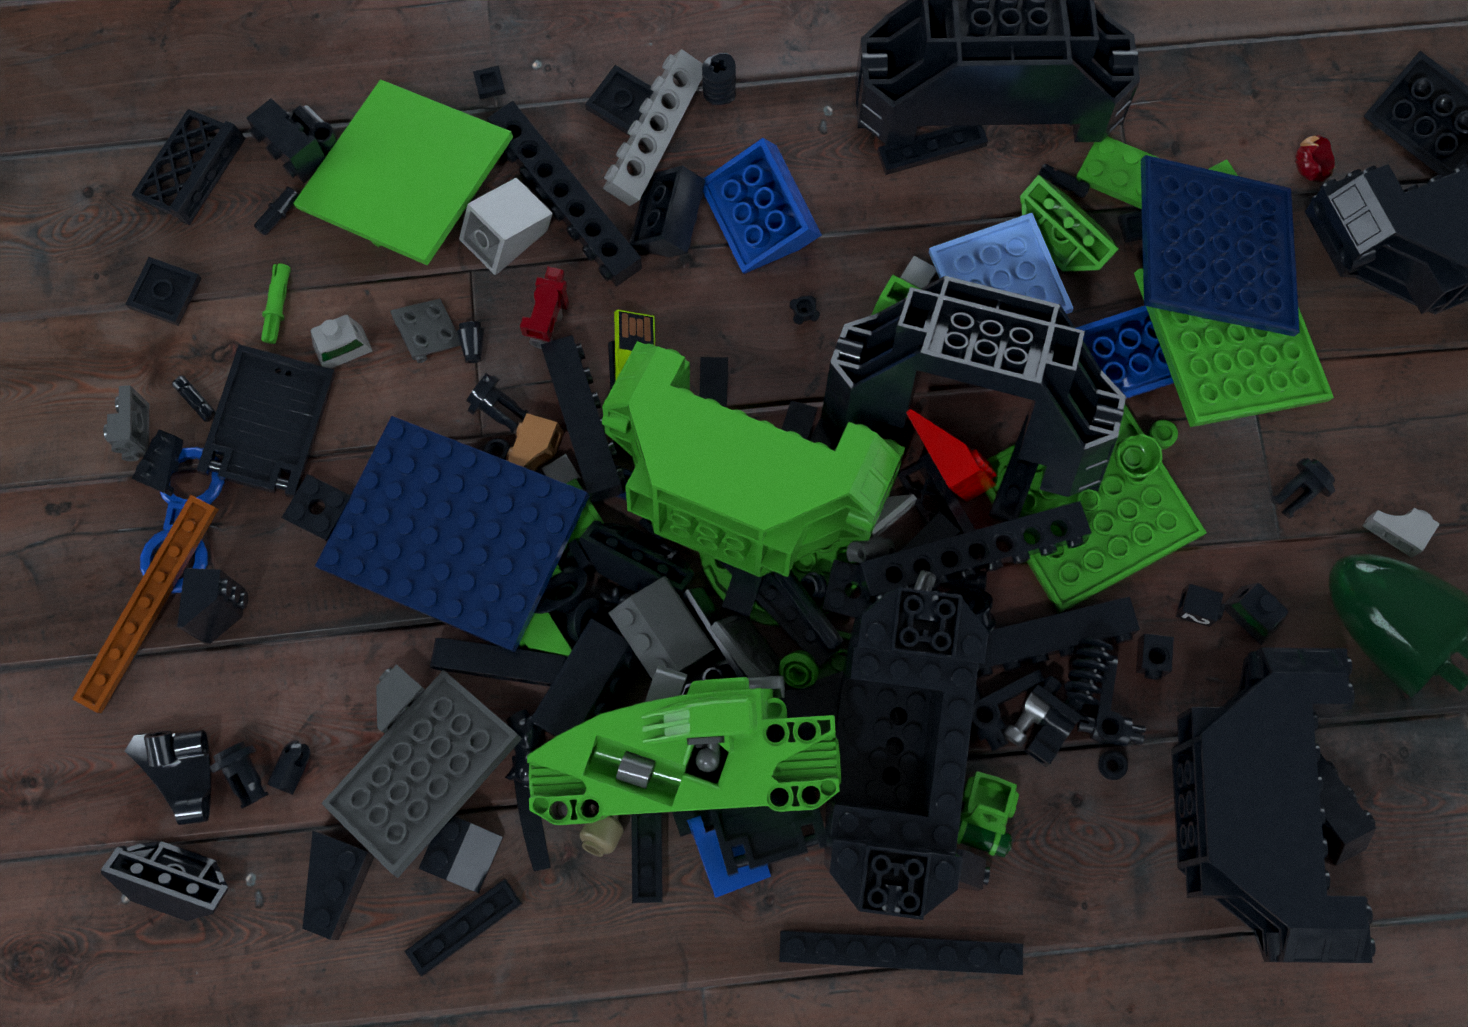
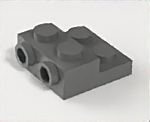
(129, 427)

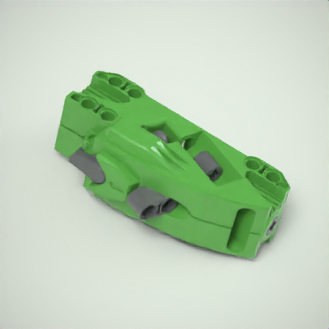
(643, 754)

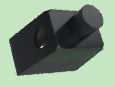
(1256, 611)

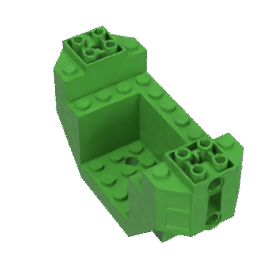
(737, 481)

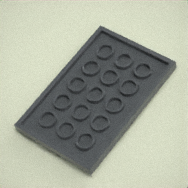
(421, 773)

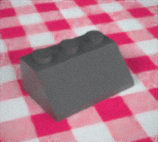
(661, 628)

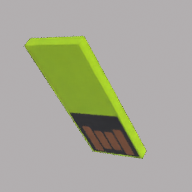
(628, 330)

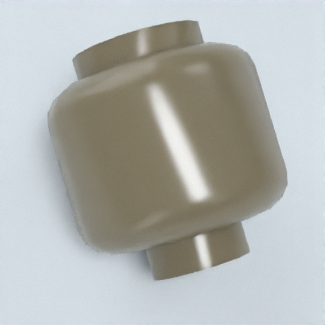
(601, 836)

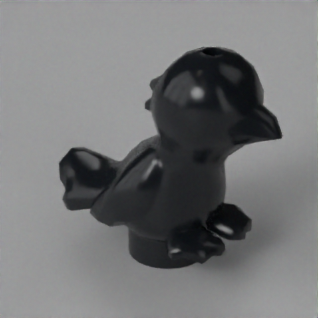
(530, 736)

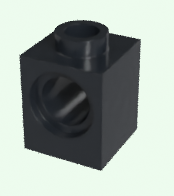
(1163, 647)

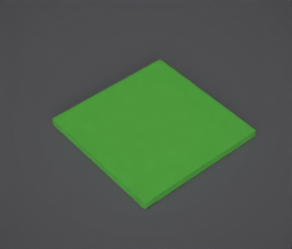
(403, 171)

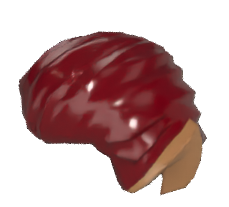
(1315, 158)

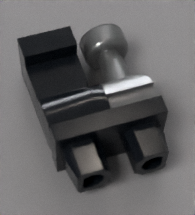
(1053, 717)

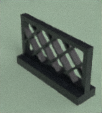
(204, 172)

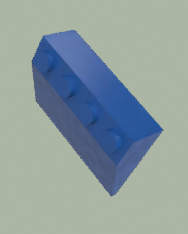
(759, 207)
(1128, 351)

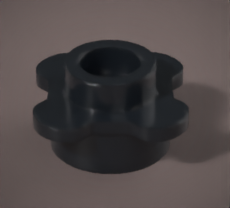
(807, 302)

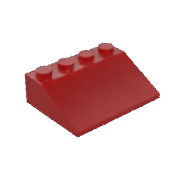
(960, 467)

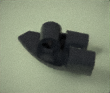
(179, 769)

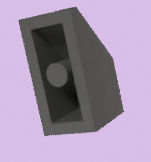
(394, 696)

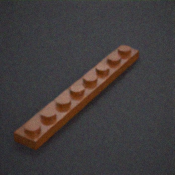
(145, 604)

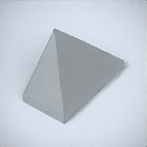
(893, 509)

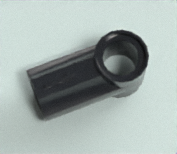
(316, 127)

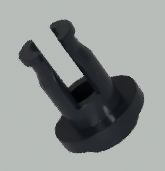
(485, 397)
(1313, 479)
(240, 773)

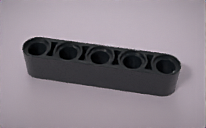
(495, 662)

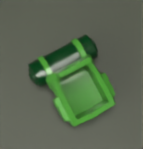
(985, 814)

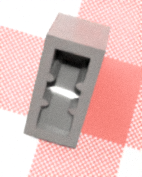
(1406, 532)

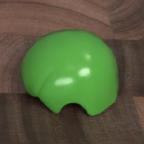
(1138, 456)

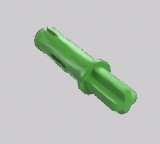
(275, 303)

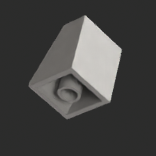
(504, 224)

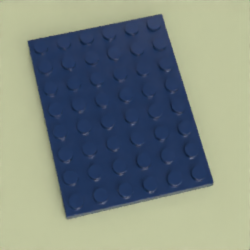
(453, 532)

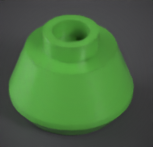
(799, 669)

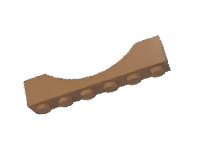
(535, 442)

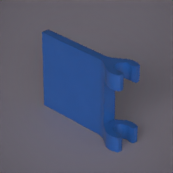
(714, 865)

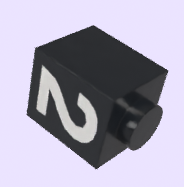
(1200, 605)

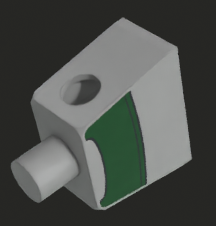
(339, 341)

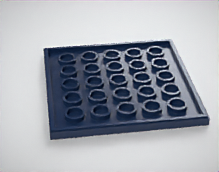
(1218, 246)

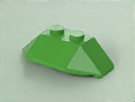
(1068, 231)

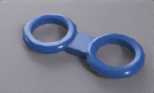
(174, 508)

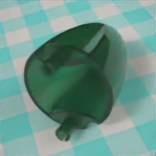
(1402, 619)

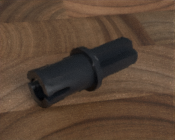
(276, 211)

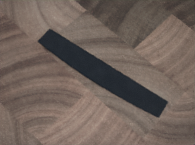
(532, 828)

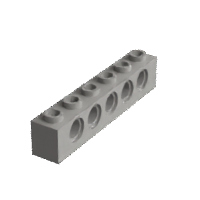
(688, 74)

